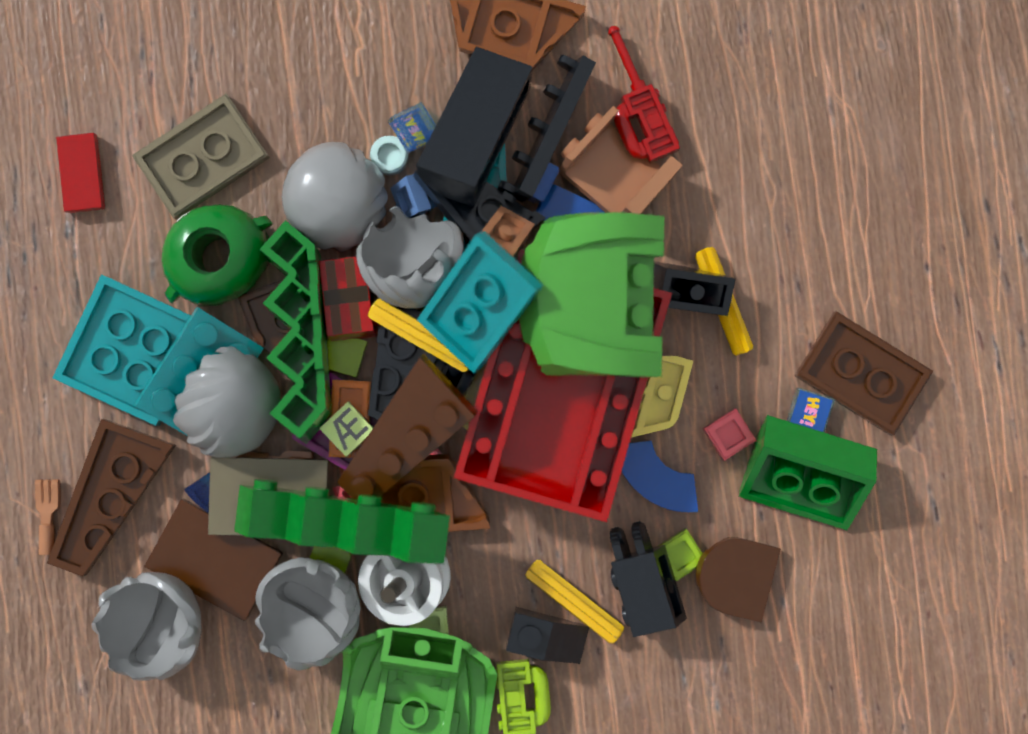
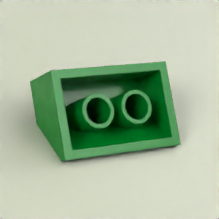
(809, 473)

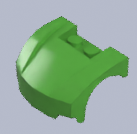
(595, 295)
(414, 685)

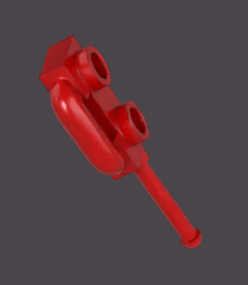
(646, 107)

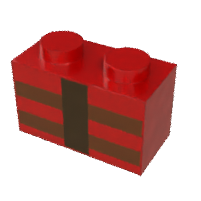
(346, 300)

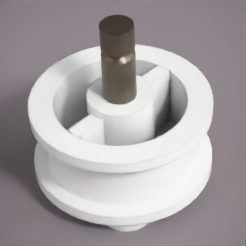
(402, 590)

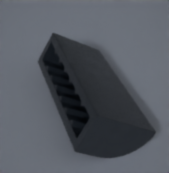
(474, 126)

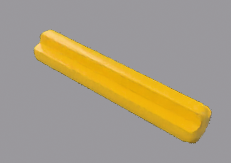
(733, 323)
(412, 331)
(574, 601)

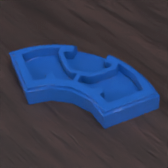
(658, 482)

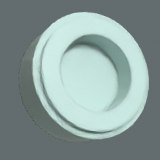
(389, 155)

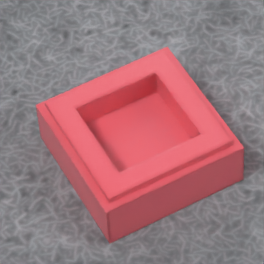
(729, 434)

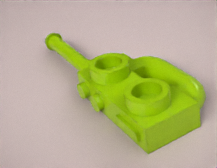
(510, 682)

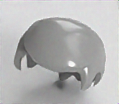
(334, 195)
(408, 258)
(227, 404)
(307, 612)
(148, 626)

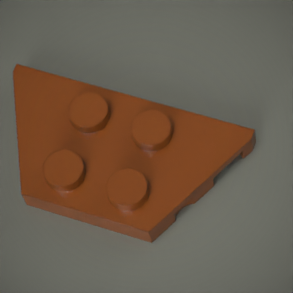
(514, 27)
(435, 484)

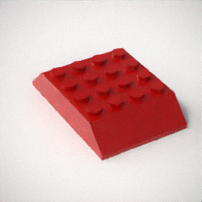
(552, 434)

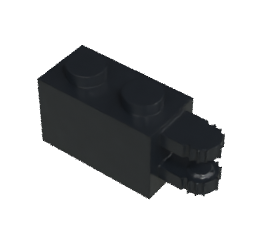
(645, 583)

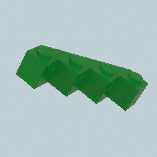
(303, 351)
(350, 524)

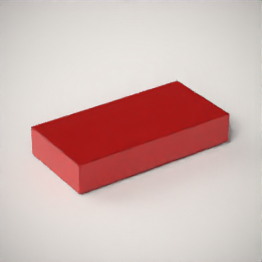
(80, 172)

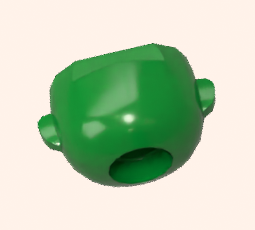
(186, 244)

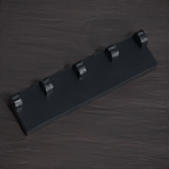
(551, 129)

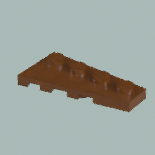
(409, 430)
(108, 488)

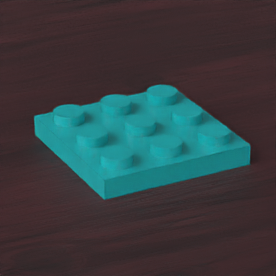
(119, 345)

